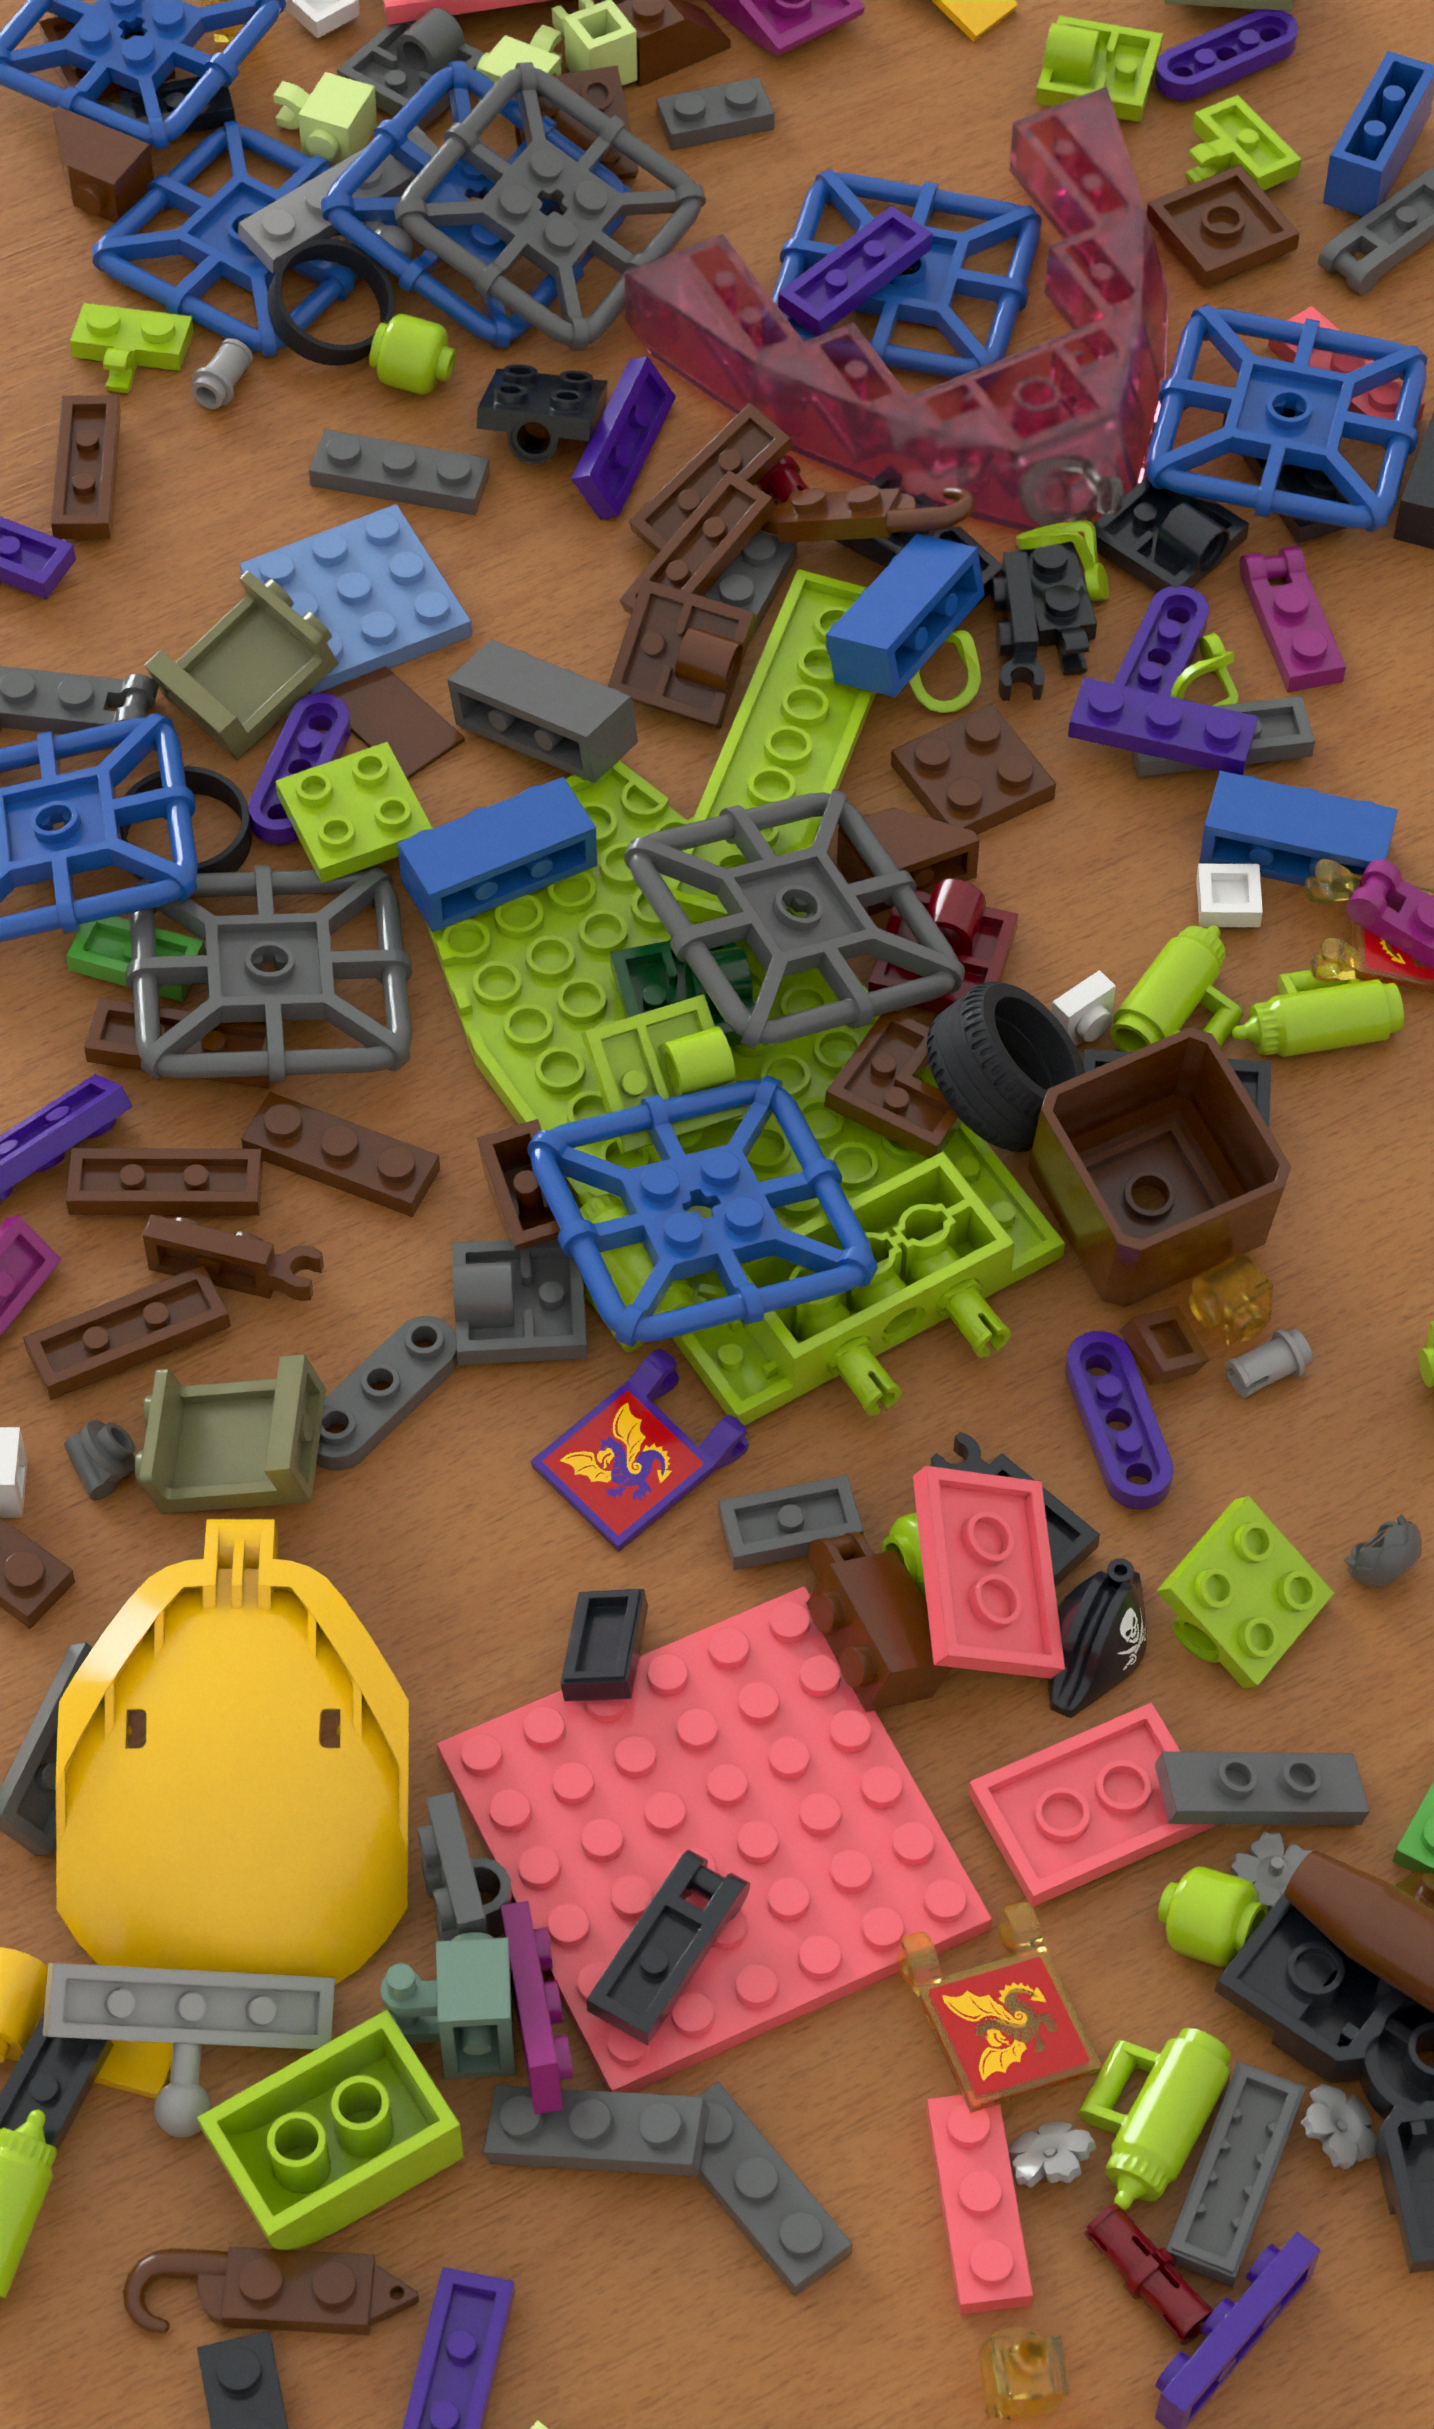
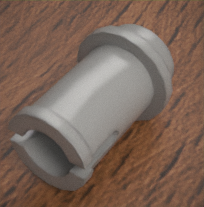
(215, 382)
(1270, 1362)

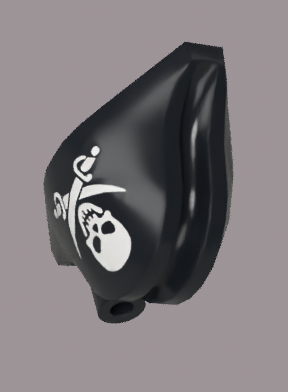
(1100, 1637)

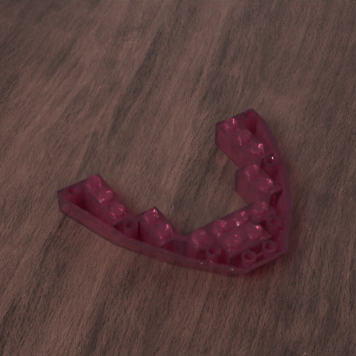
(982, 430)

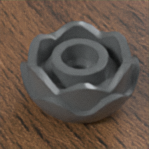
(1386, 1554)

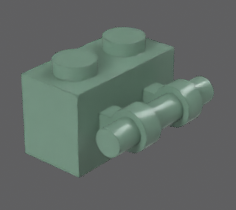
(463, 2009)

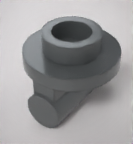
(101, 1456)

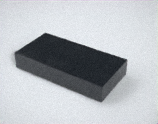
(604, 1645)

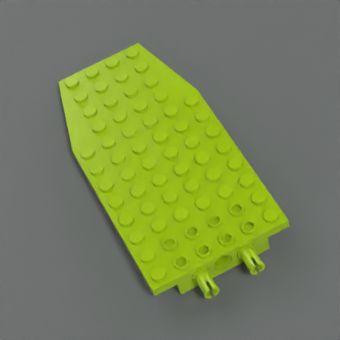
(937, 1225)

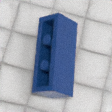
(1380, 134)
(905, 615)
(1292, 828)
(497, 854)

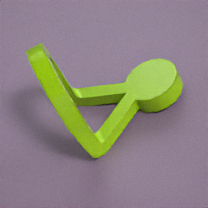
(1058, 533)
(968, 654)
(1214, 660)

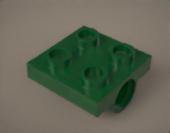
(655, 978)

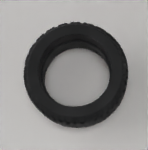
(997, 1059)

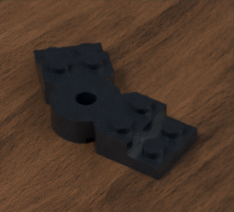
(1344, 2030)

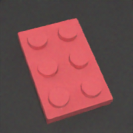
(988, 1573)
(1081, 1806)

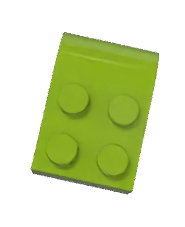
(334, 2134)

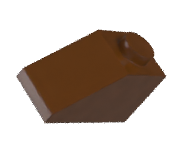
(671, 36)
(101, 165)
(916, 844)
(514, 1186)

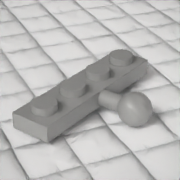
(299, 217)
(189, 2012)

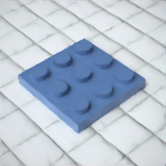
(370, 591)

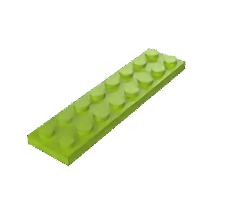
(788, 733)

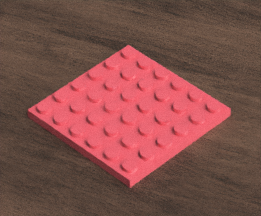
(764, 1769)

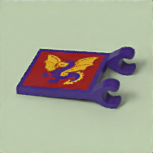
(630, 1460)

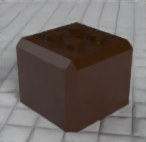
(1165, 1122)

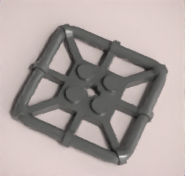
(541, 173)
(786, 944)
(298, 991)

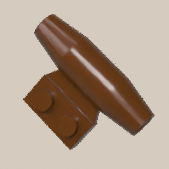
(1372, 1920)

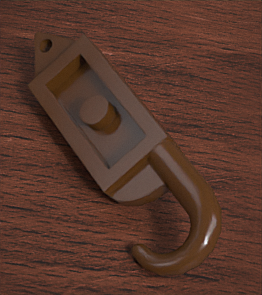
(862, 514)
(274, 2289)

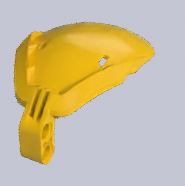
(233, 1823)

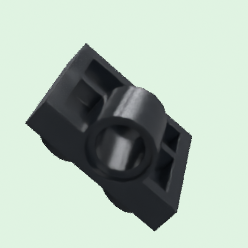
(562, 403)
(1168, 536)

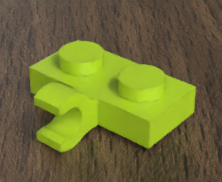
(1240, 137)
(130, 339)

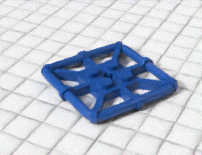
(137, 63)
(458, 185)
(213, 239)
(935, 278)
(1309, 438)
(92, 824)
(683, 1242)

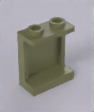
(247, 667)
(232, 1440)

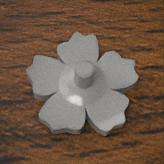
(1269, 1866)
(1340, 2126)
(1050, 2153)

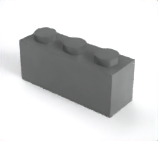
(543, 710)

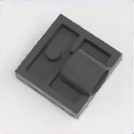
(406, 57)
(517, 1303)
(456, 1878)

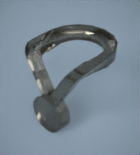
(1107, 490)

